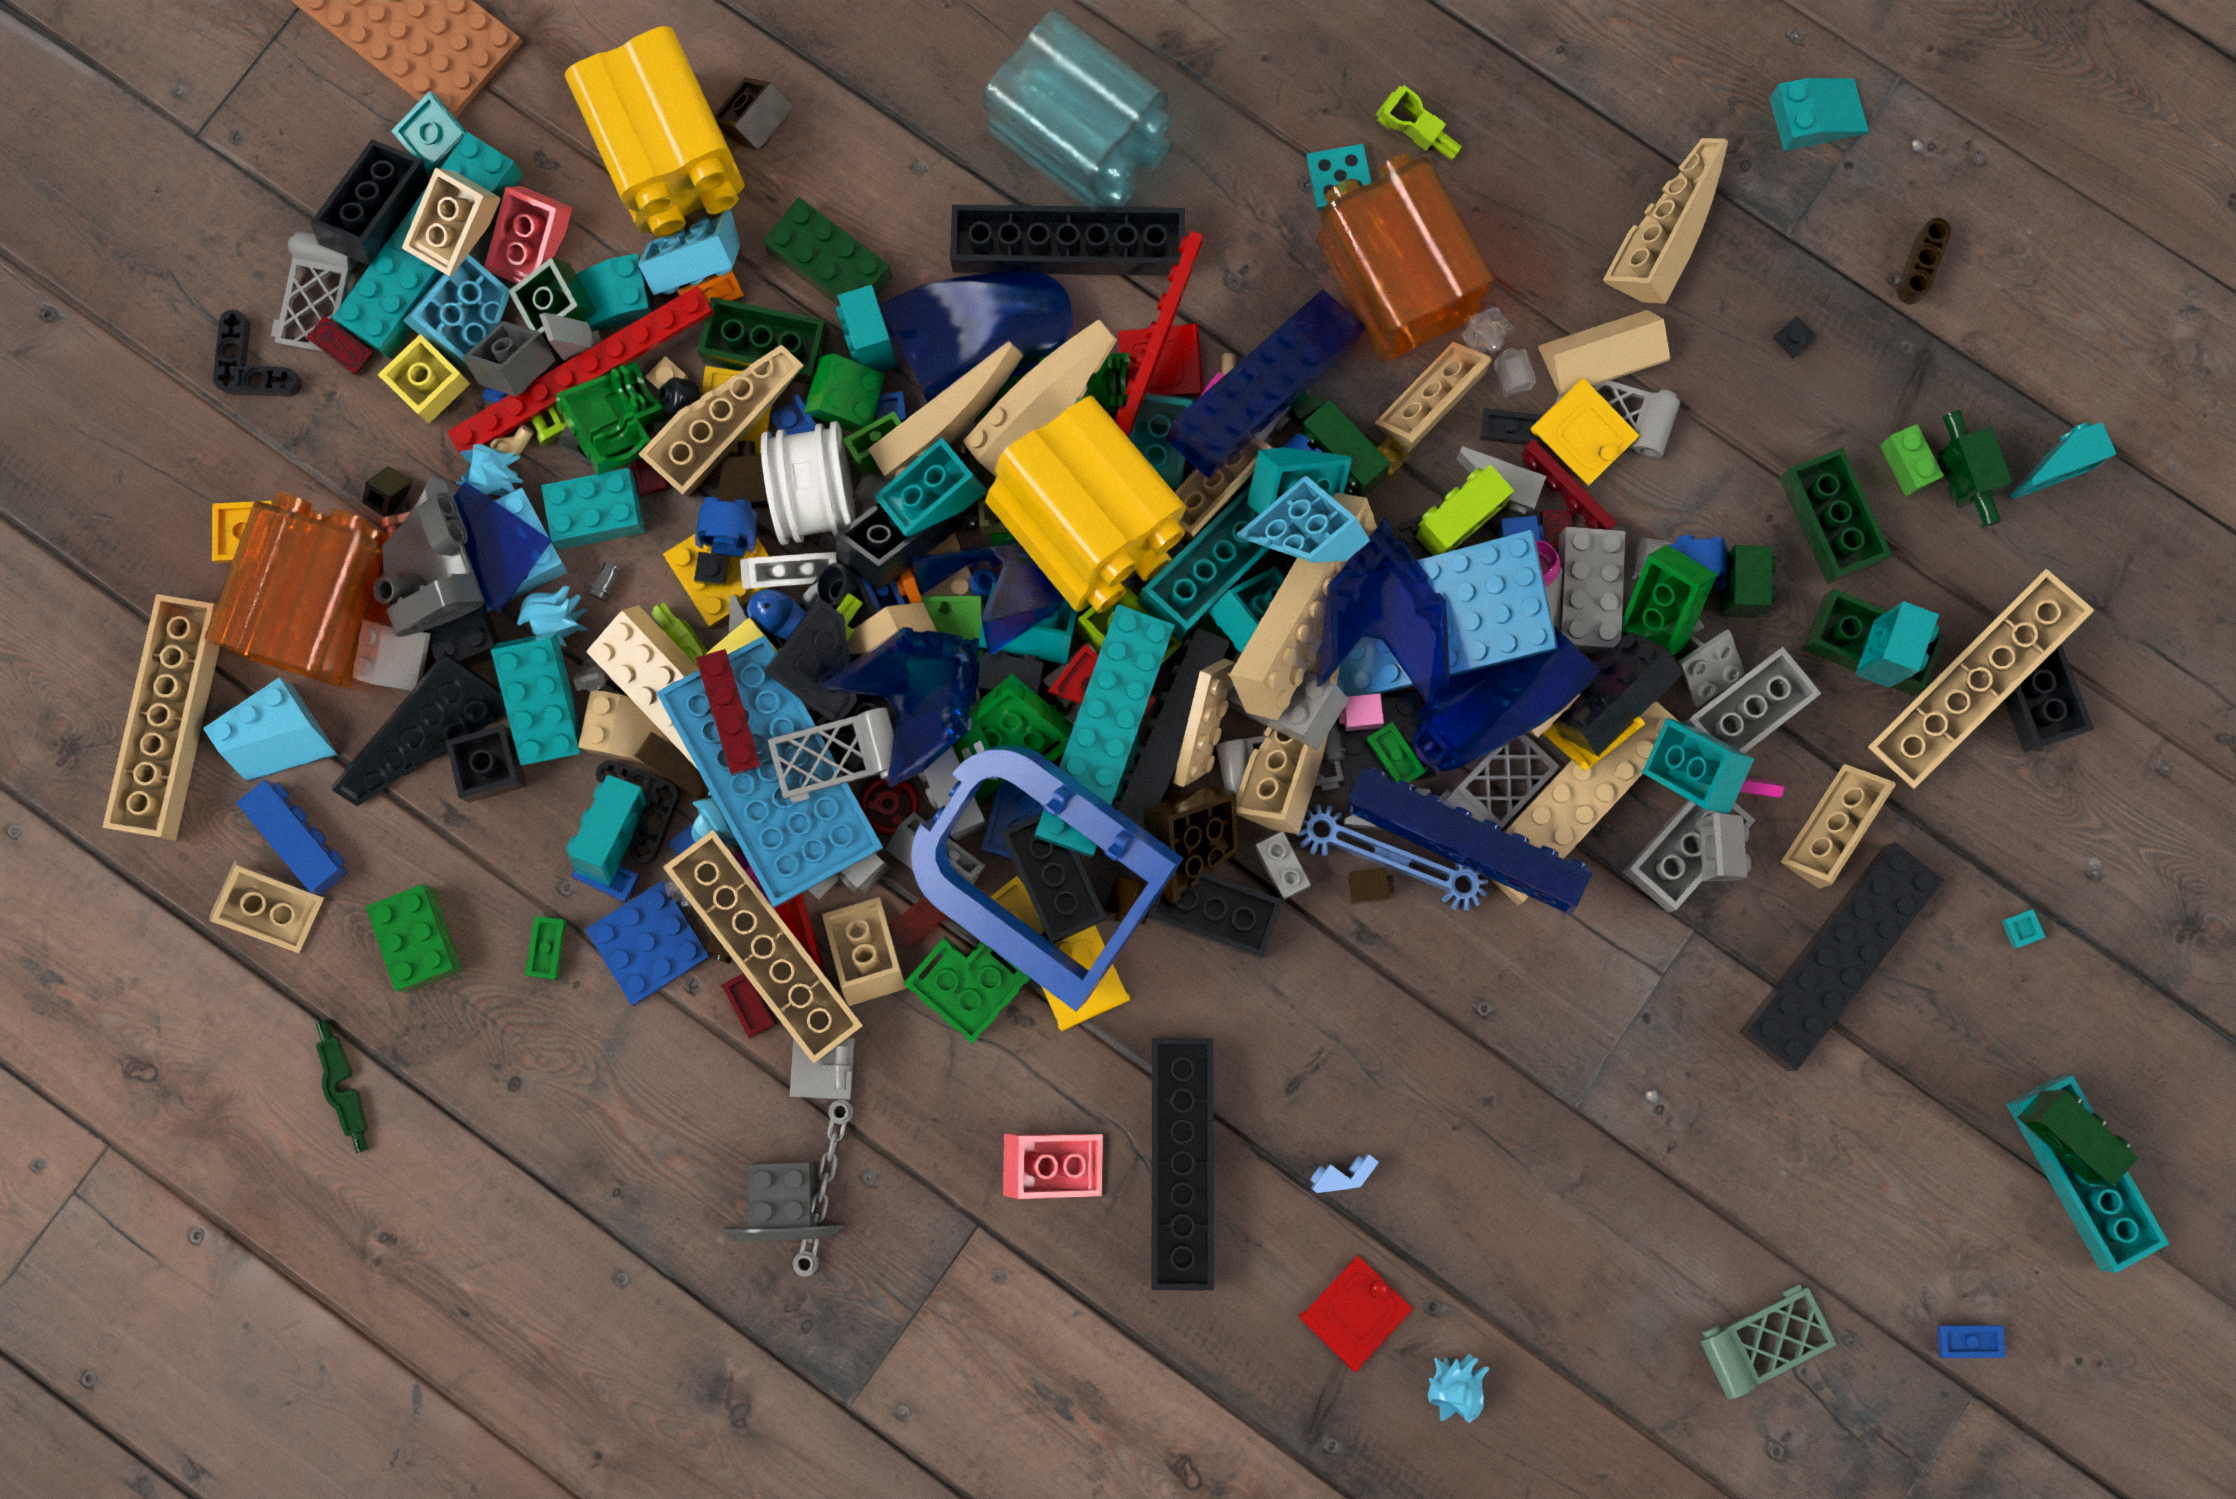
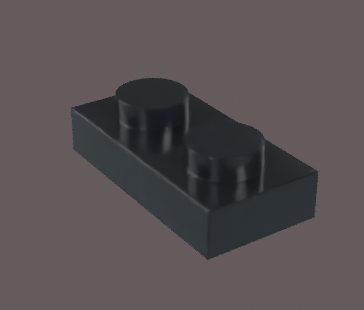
(1508, 426)

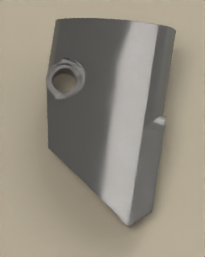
(427, 566)

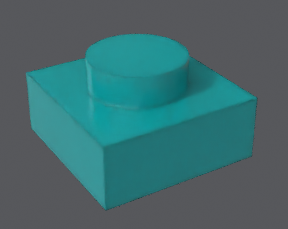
(2023, 928)

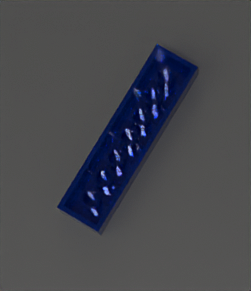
(1264, 383)
(1468, 841)

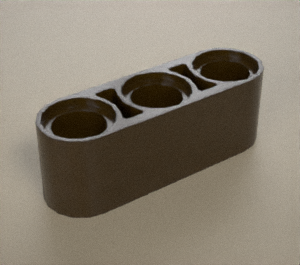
(1932, 251)
(672, 764)

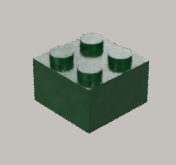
(551, 290)
(1749, 582)

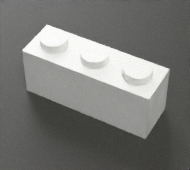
(784, 570)

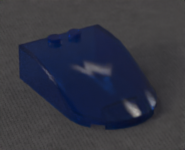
(963, 320)
(1499, 704)

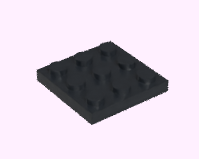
(1398, 708)

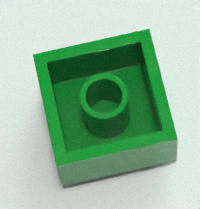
(844, 392)

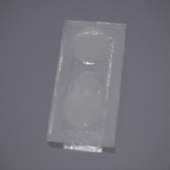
(590, 676)

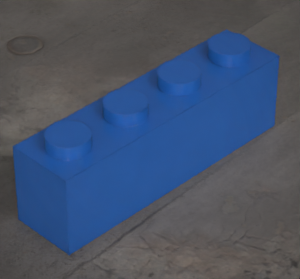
(293, 837)

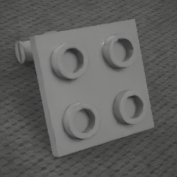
(1710, 665)
(827, 1077)

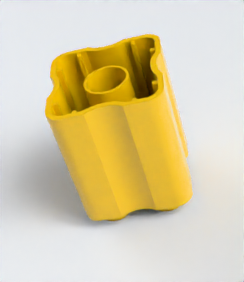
(655, 132)
(1086, 506)

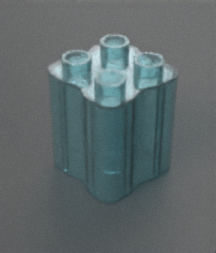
(1078, 113)

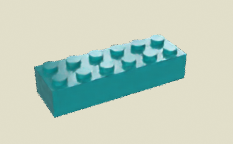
(1204, 570)
(2108, 1218)

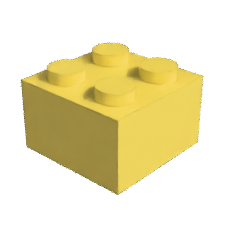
(424, 379)

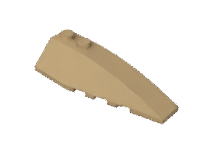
(1663, 242)
(1041, 394)
(945, 414)
(713, 425)
(1280, 778)

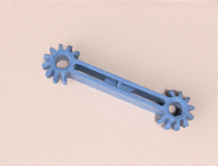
(1391, 858)

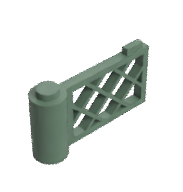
(1728, 1353)

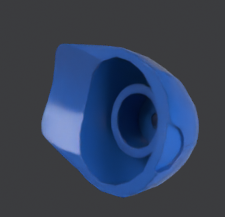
(780, 617)

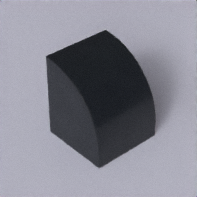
(386, 491)

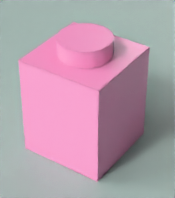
(1362, 713)

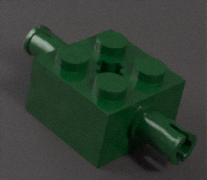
(1973, 467)

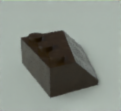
(1199, 829)

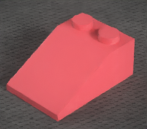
(525, 233)
(1052, 1165)

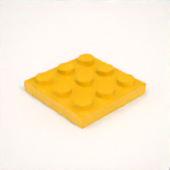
(711, 599)

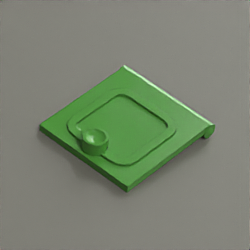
(962, 617)

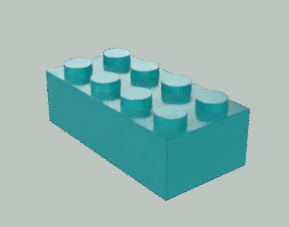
(537, 698)

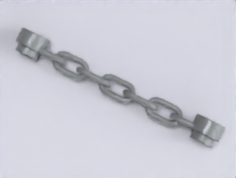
(825, 1178)

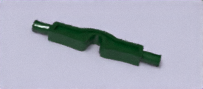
(346, 1103)

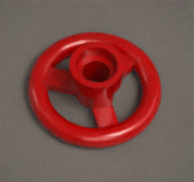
(878, 804)

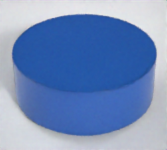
(981, 582)

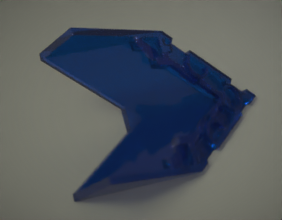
(1019, 597)
(1387, 598)
(930, 686)

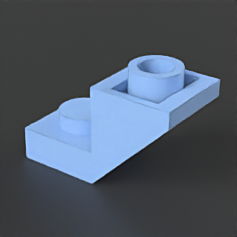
(1332, 1179)

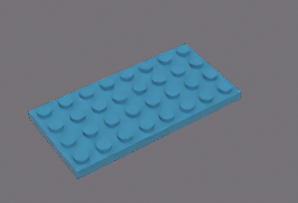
(1493, 614)
(783, 841)

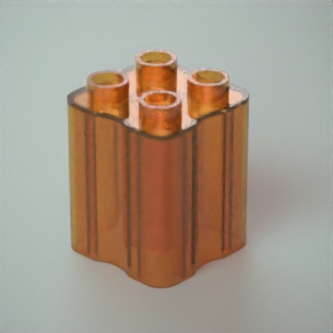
(1403, 256)
(300, 590)

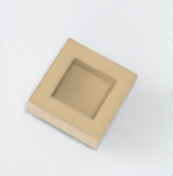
(663, 371)

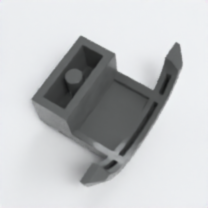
(781, 1204)

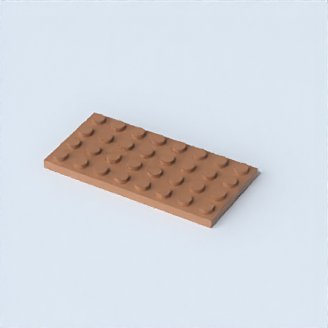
(421, 43)

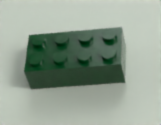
(824, 253)
(745, 332)
(1835, 516)
(1842, 633)

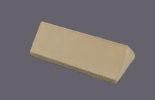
(1607, 351)
(1433, 395)
(1209, 496)
(1837, 825)

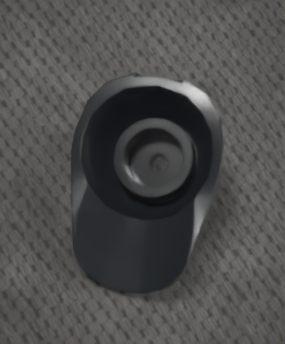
(830, 586)

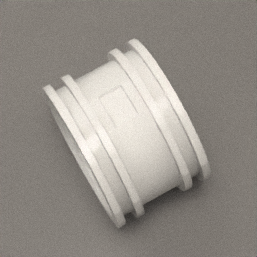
(807, 482)

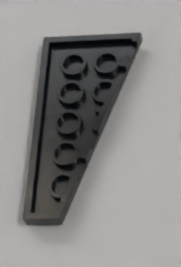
(440, 707)

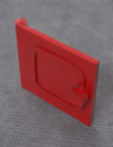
(1179, 364)
(1351, 1317)

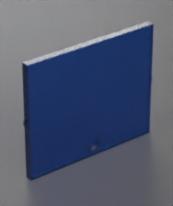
(497, 545)

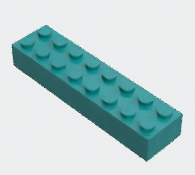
(398, 278)
(1110, 715)

